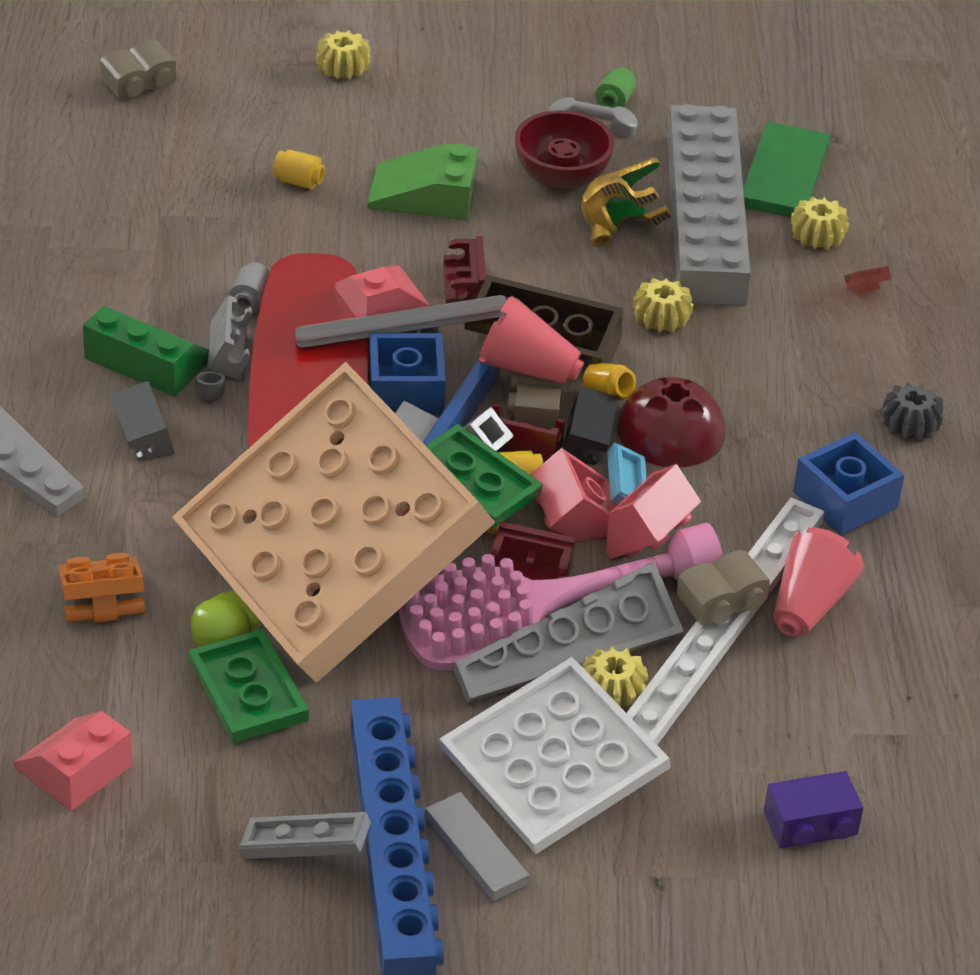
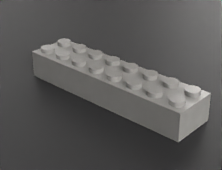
(708, 204)

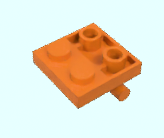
(101, 582)

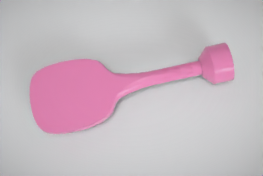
(486, 603)

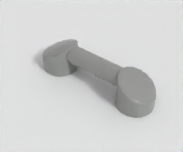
(623, 120)

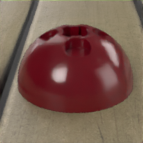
(563, 148)
(672, 423)

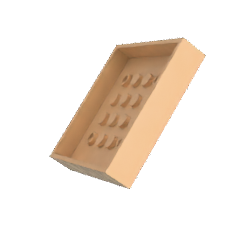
(332, 521)

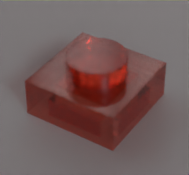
(868, 279)

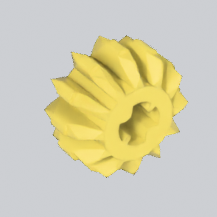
(343, 55)
(819, 223)
(662, 305)
(618, 674)

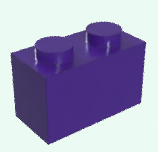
(813, 809)

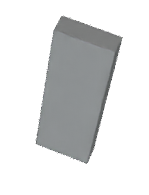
(305, 835)
(477, 846)

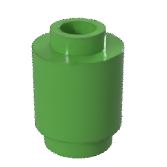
(616, 88)

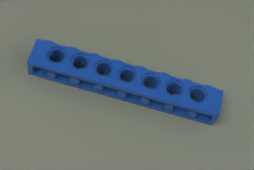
(393, 840)

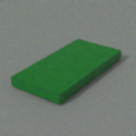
(784, 168)

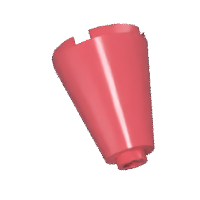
(529, 346)
(814, 579)

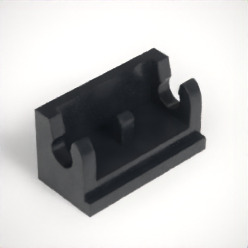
(590, 424)

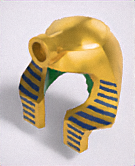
(612, 201)

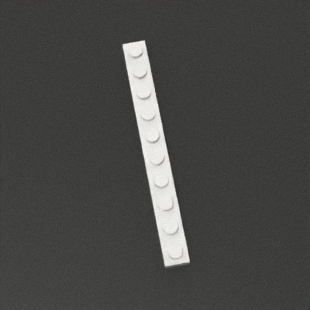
(707, 644)

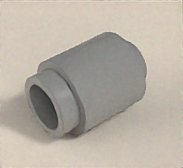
(250, 286)

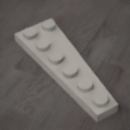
(34, 470)
(624, 615)

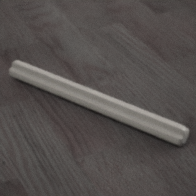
(400, 321)

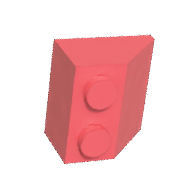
(574, 497)
(79, 758)

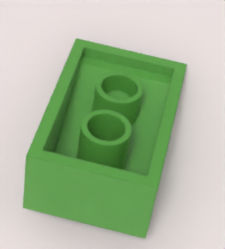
(427, 182)

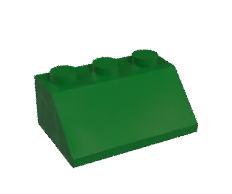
(142, 351)

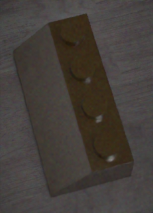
(584, 323)

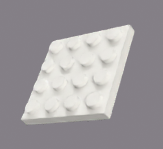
(554, 754)

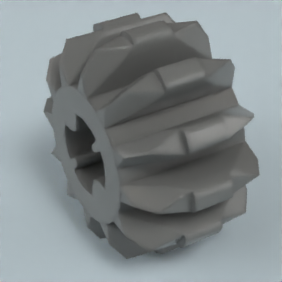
(913, 411)

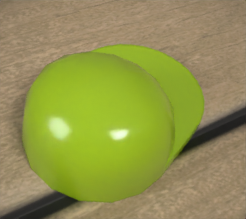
(221, 619)

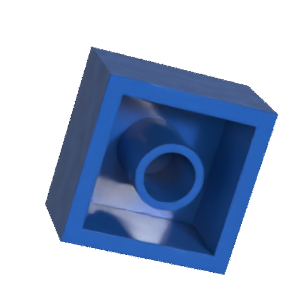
(408, 370)
(848, 483)

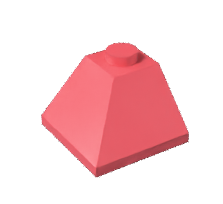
(380, 292)

